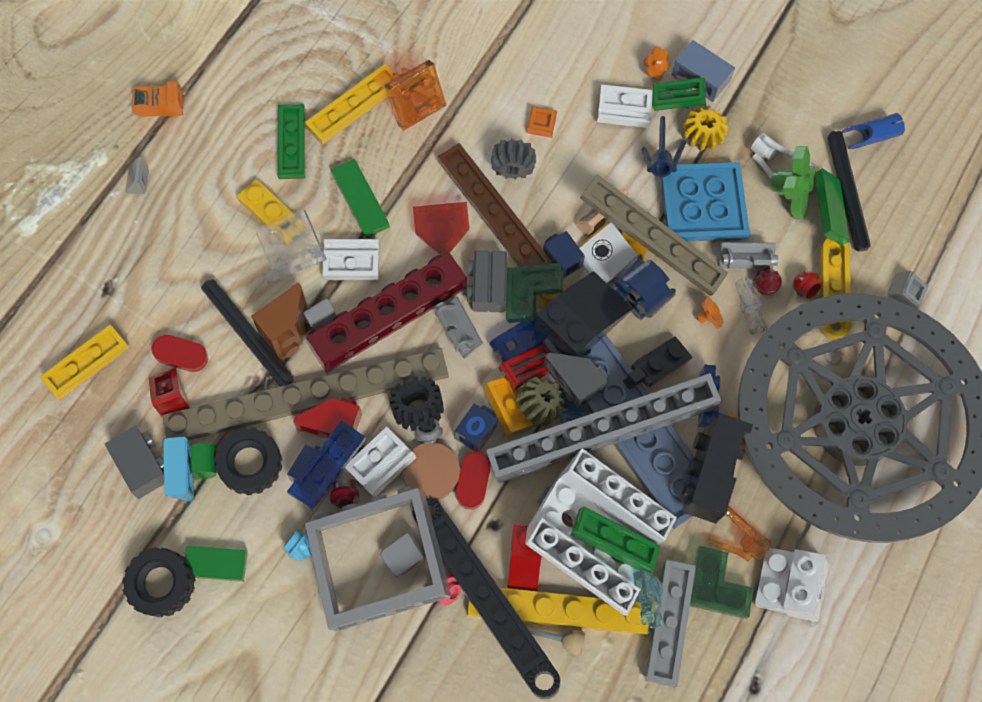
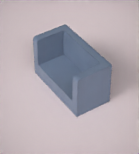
(699, 63)

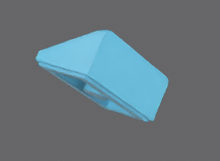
(178, 469)

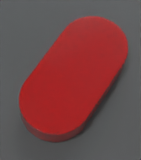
(179, 353)
(473, 480)

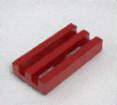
(512, 375)

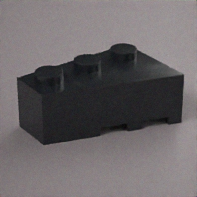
(714, 467)

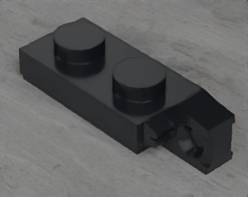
(658, 364)

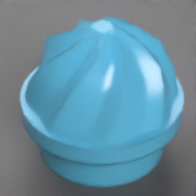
(298, 546)

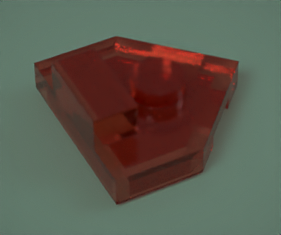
(441, 225)

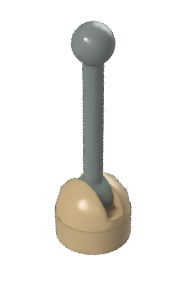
(571, 640)

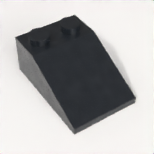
(581, 315)

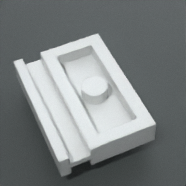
(625, 106)
(351, 259)
(380, 462)

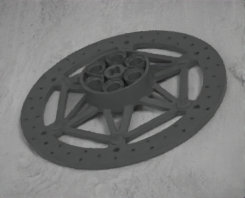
(912, 322)

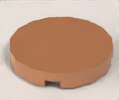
(433, 471)

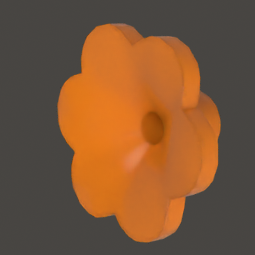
(657, 63)
(710, 313)

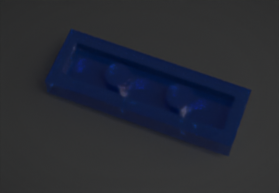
(326, 465)

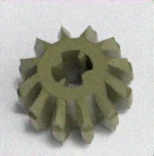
(539, 401)

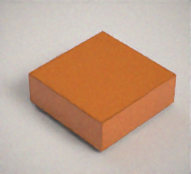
(541, 121)

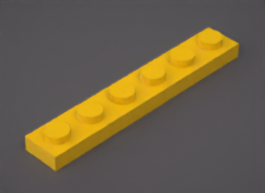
(571, 611)

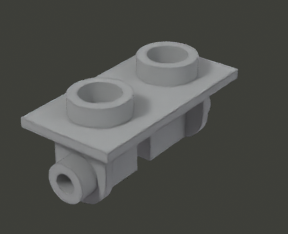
(748, 255)
(459, 327)

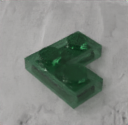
(525, 284)
(710, 589)

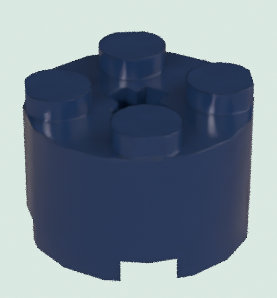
(643, 287)

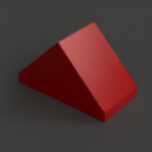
(167, 392)

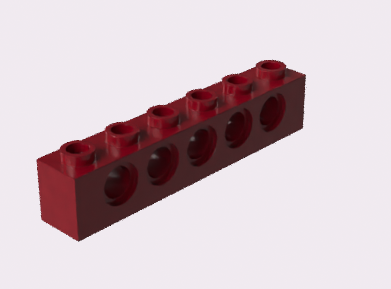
(381, 325)

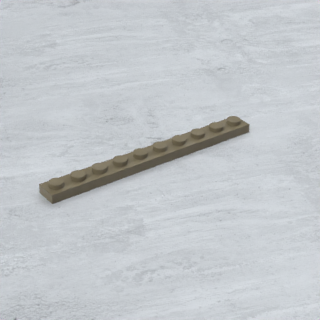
(302, 396)

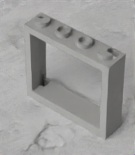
(438, 591)

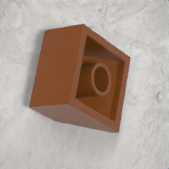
(283, 322)

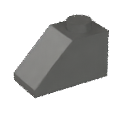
(576, 376)

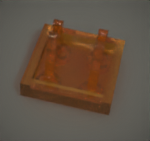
(415, 94)

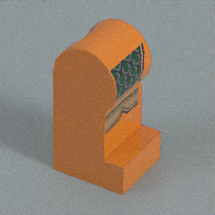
(158, 100)

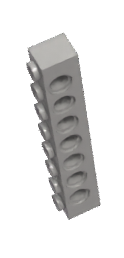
(604, 428)

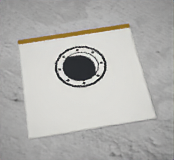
(606, 252)

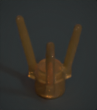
(753, 542)

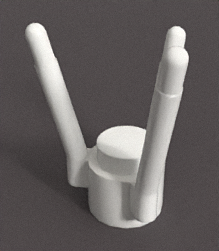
(767, 148)

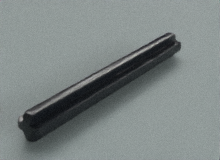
(849, 191)
(247, 333)

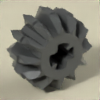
(513, 159)

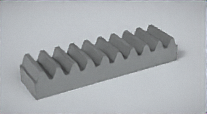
(668, 639)

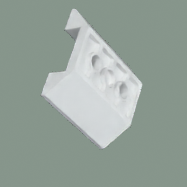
(602, 490)

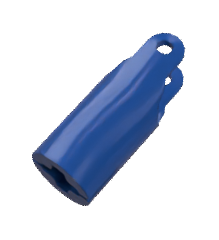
(878, 129)

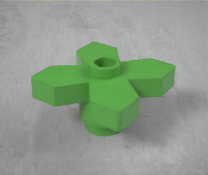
(796, 182)

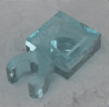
(649, 598)

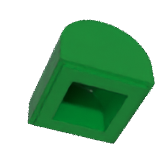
(203, 461)

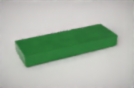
(291, 141)
(360, 198)
(832, 207)
(615, 540)

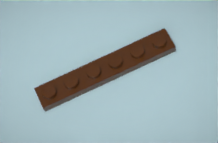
(492, 207)

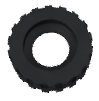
(248, 439)
(135, 582)

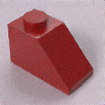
(326, 416)
(524, 562)

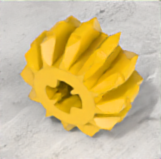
(705, 128)

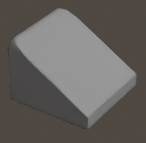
(137, 177)
(908, 289)
(320, 314)
(403, 555)

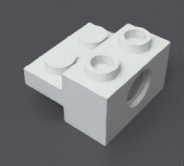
(793, 583)

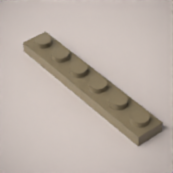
(654, 235)

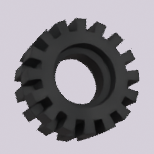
(418, 415)

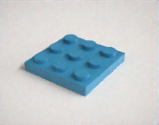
(706, 202)

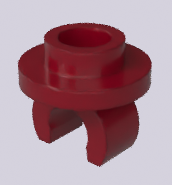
(344, 495)

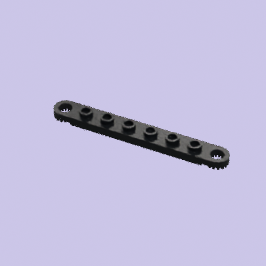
(492, 604)

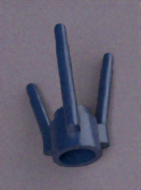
(661, 162)

